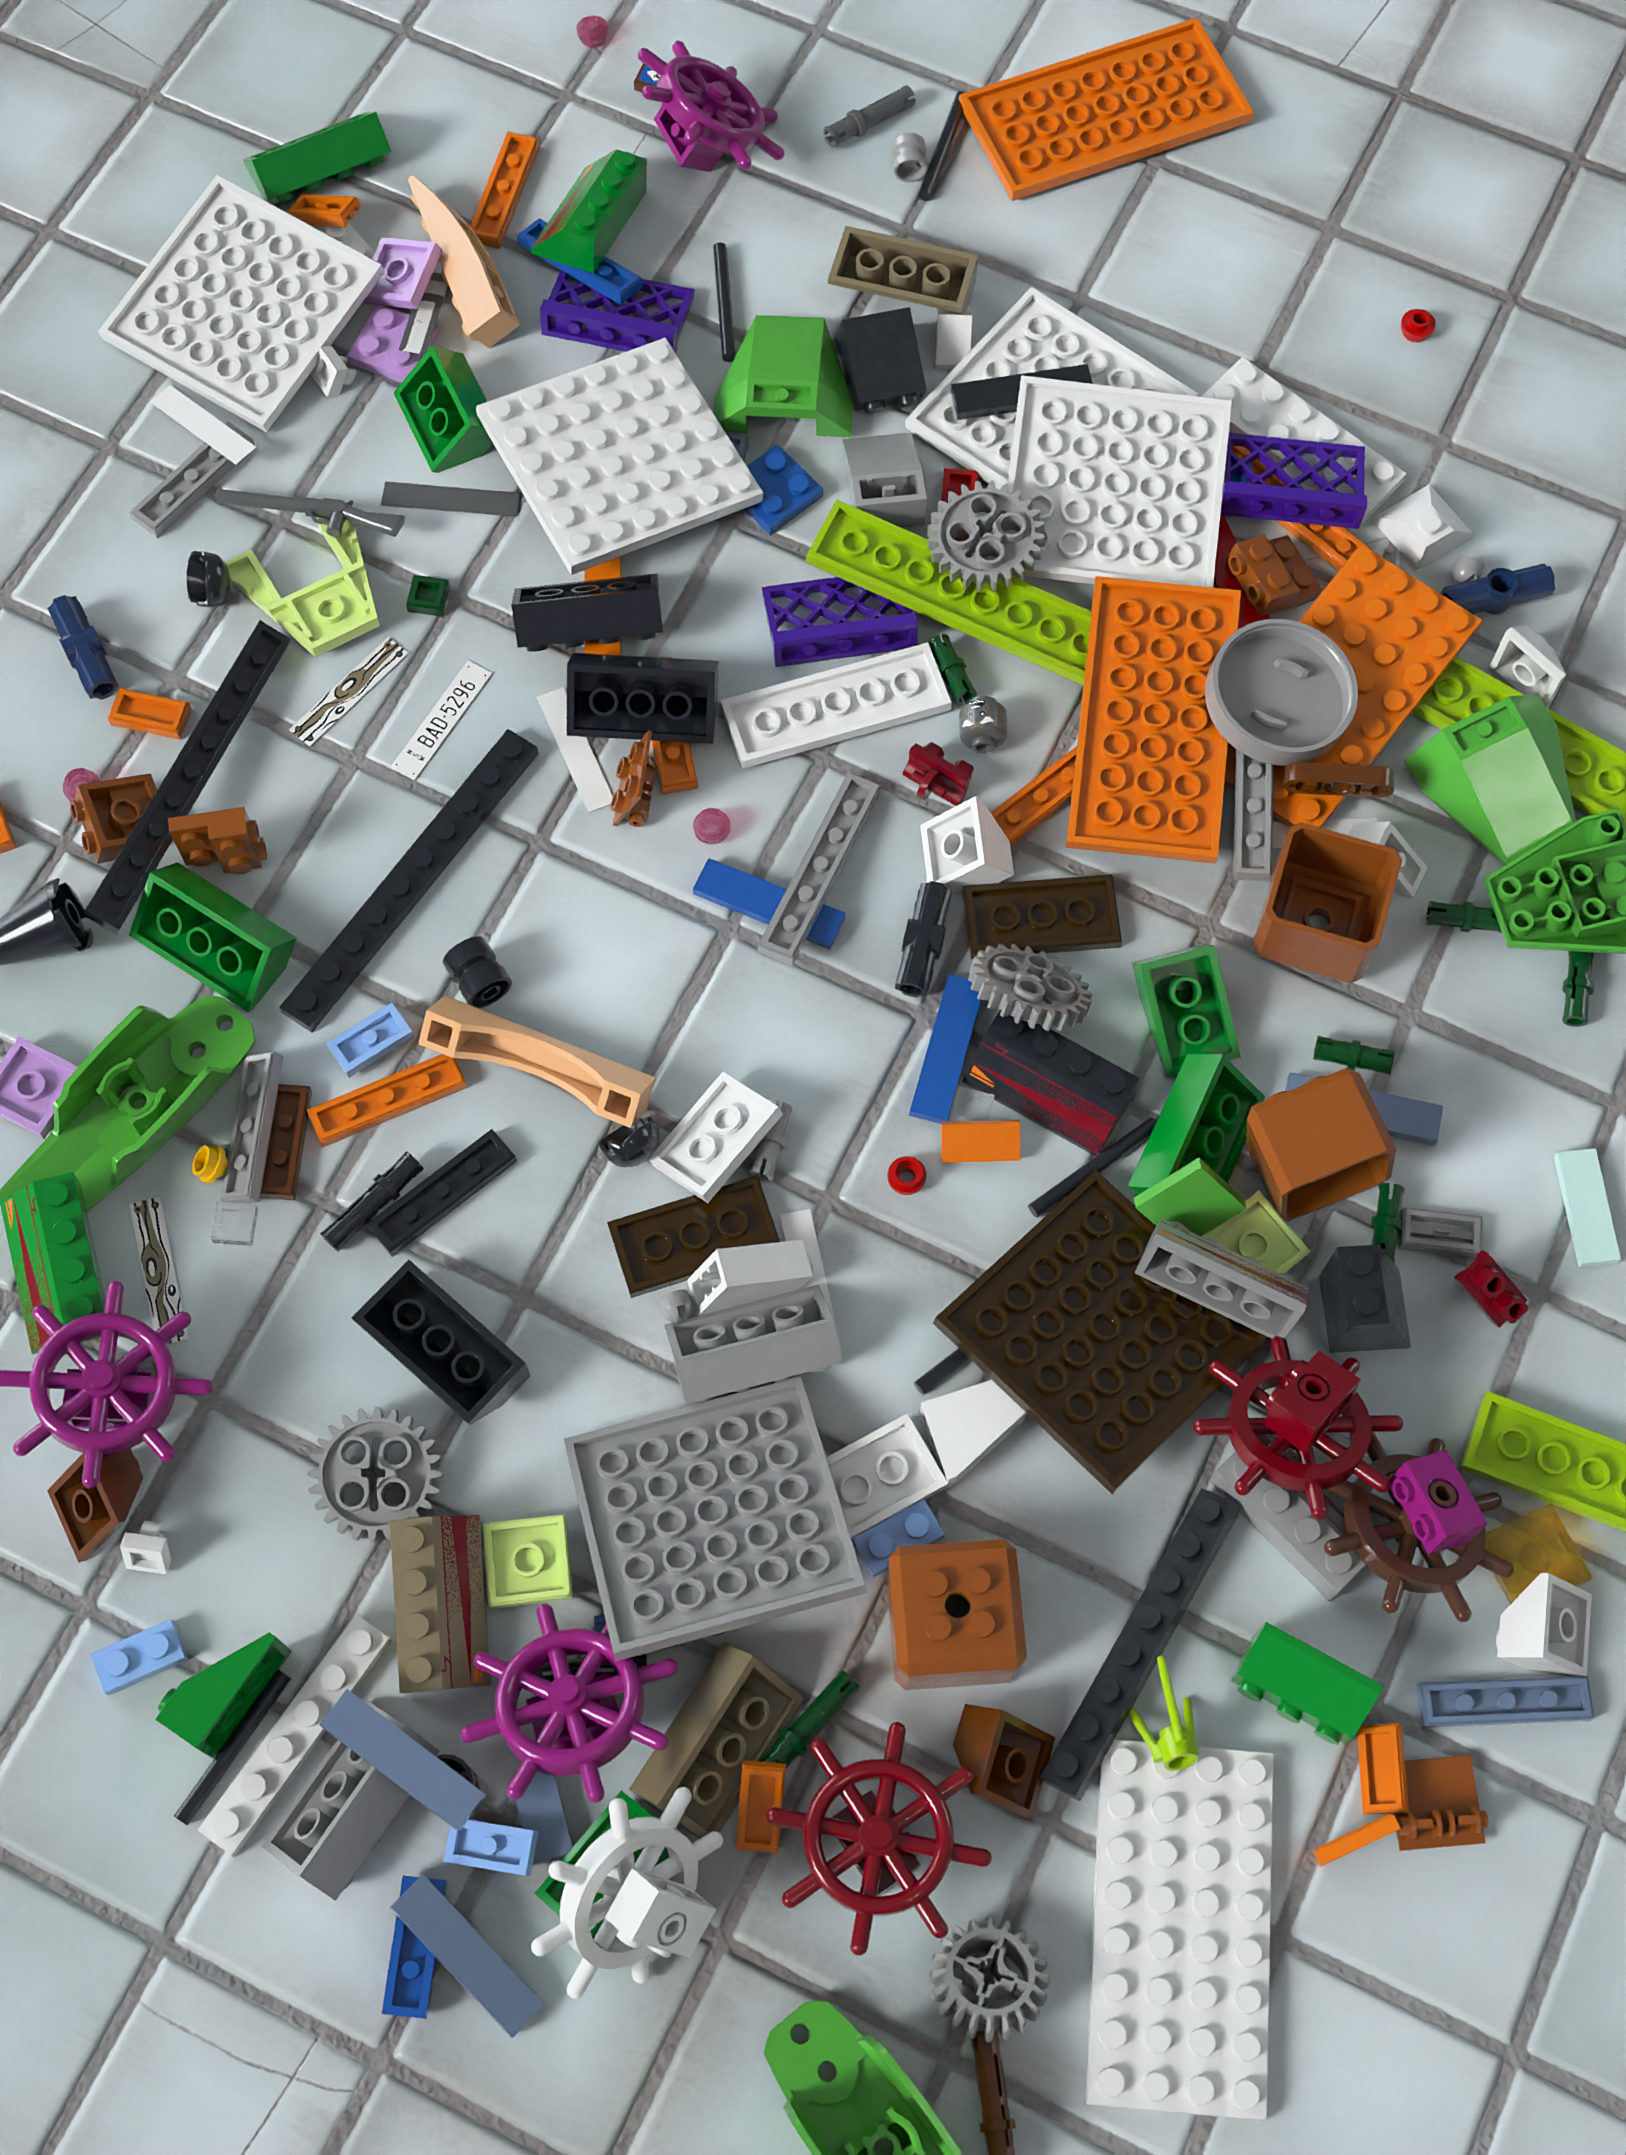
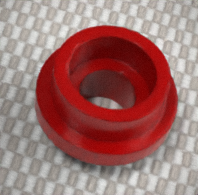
(1417, 325)
(910, 1165)

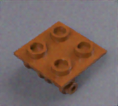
(636, 783)
(1441, 1805)

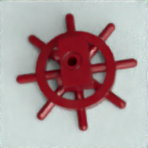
(1300, 1412)
(875, 1840)

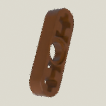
(1339, 779)

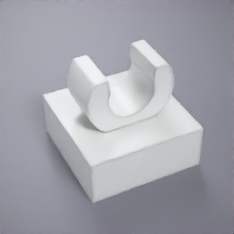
(332, 372)
(146, 1550)

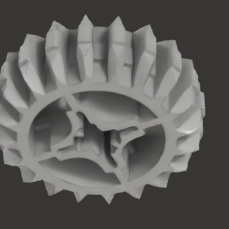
(1005, 1987)

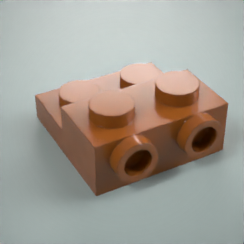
(1272, 573)
(111, 812)
(220, 837)

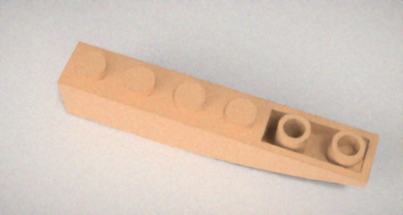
(466, 269)

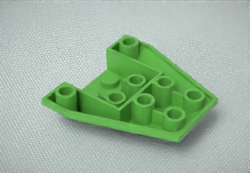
(787, 372)
(1499, 776)
(1566, 890)

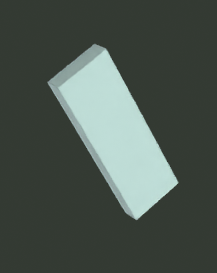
(1587, 1208)

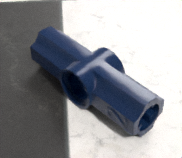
(1514, 588)
(83, 647)

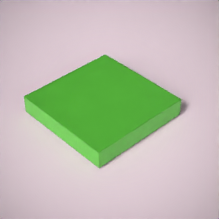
(1191, 1197)

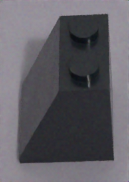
(881, 360)
(1363, 1301)

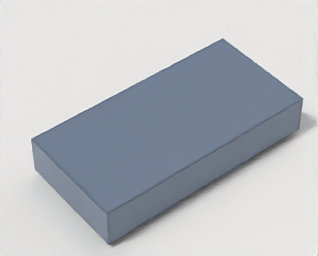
(543, 1812)

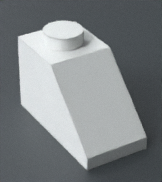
(1385, 834)

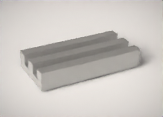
(1437, 1246)

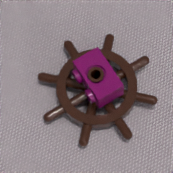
(1428, 1513)

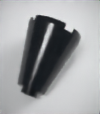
(44, 925)

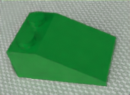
(1186, 1005)
(217, 1698)

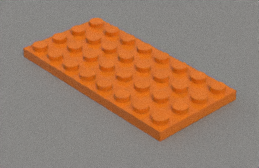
(1105, 108)
(1399, 647)
(1146, 743)

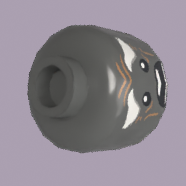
(983, 724)

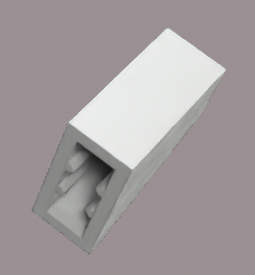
(749, 1274)
(968, 1426)

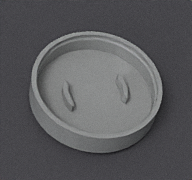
(1281, 691)

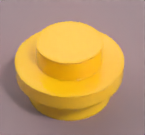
(209, 1163)

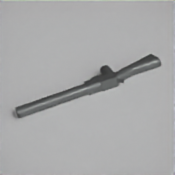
(327, 508)

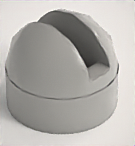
(1467, 569)
(675, 1305)

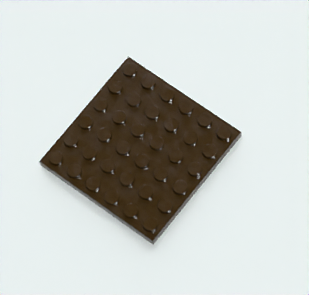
(1089, 1342)

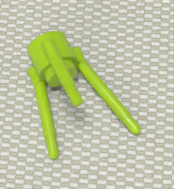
(1176, 1745)

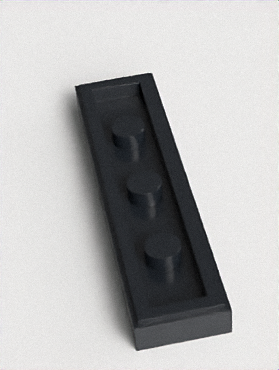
(1001, 393)
(441, 1192)

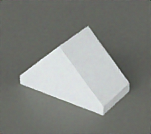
(952, 337)

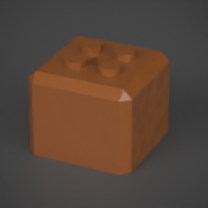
(1334, 878)
(1319, 1144)
(948, 1651)

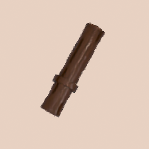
(992, 2093)

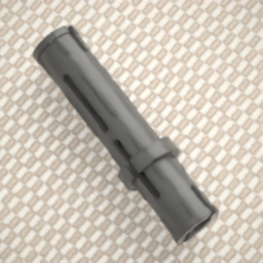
(860, 120)

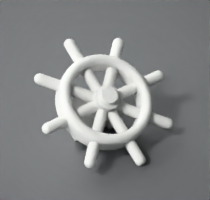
(642, 1903)

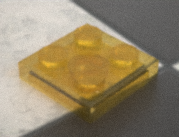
(1536, 1546)

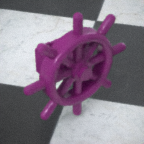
(706, 111)
(103, 1392)
(573, 1716)

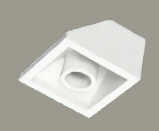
(1423, 527)
(1528, 664)
(966, 847)
(1547, 1628)

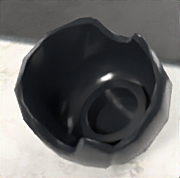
(207, 579)
(631, 1145)

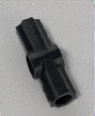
(923, 939)

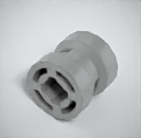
(909, 157)

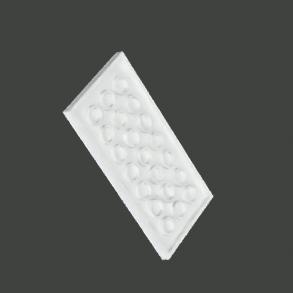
(1181, 1934)

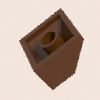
(96, 1512)
(1004, 1758)

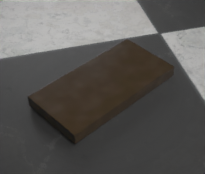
(1043, 915)
(676, 1238)

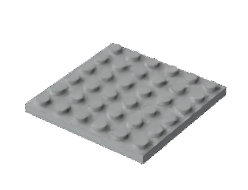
(712, 1518)

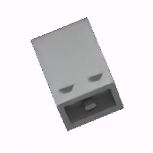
(886, 478)

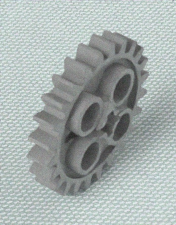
(1011, 551)
(1030, 987)
(337, 1474)

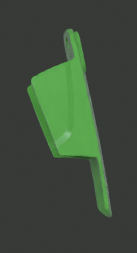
(136, 1094)
(866, 2105)

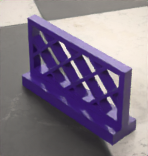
(614, 328)
(1292, 501)
(841, 638)

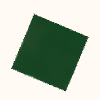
(428, 595)

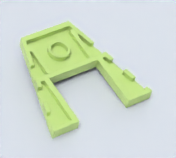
(323, 612)

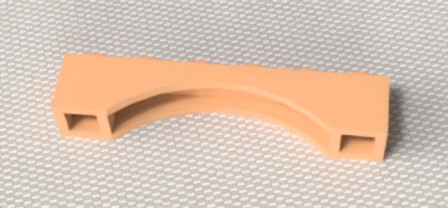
(478, 1035)

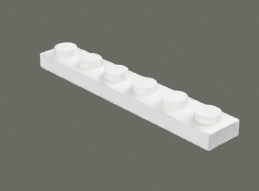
(293, 1736)

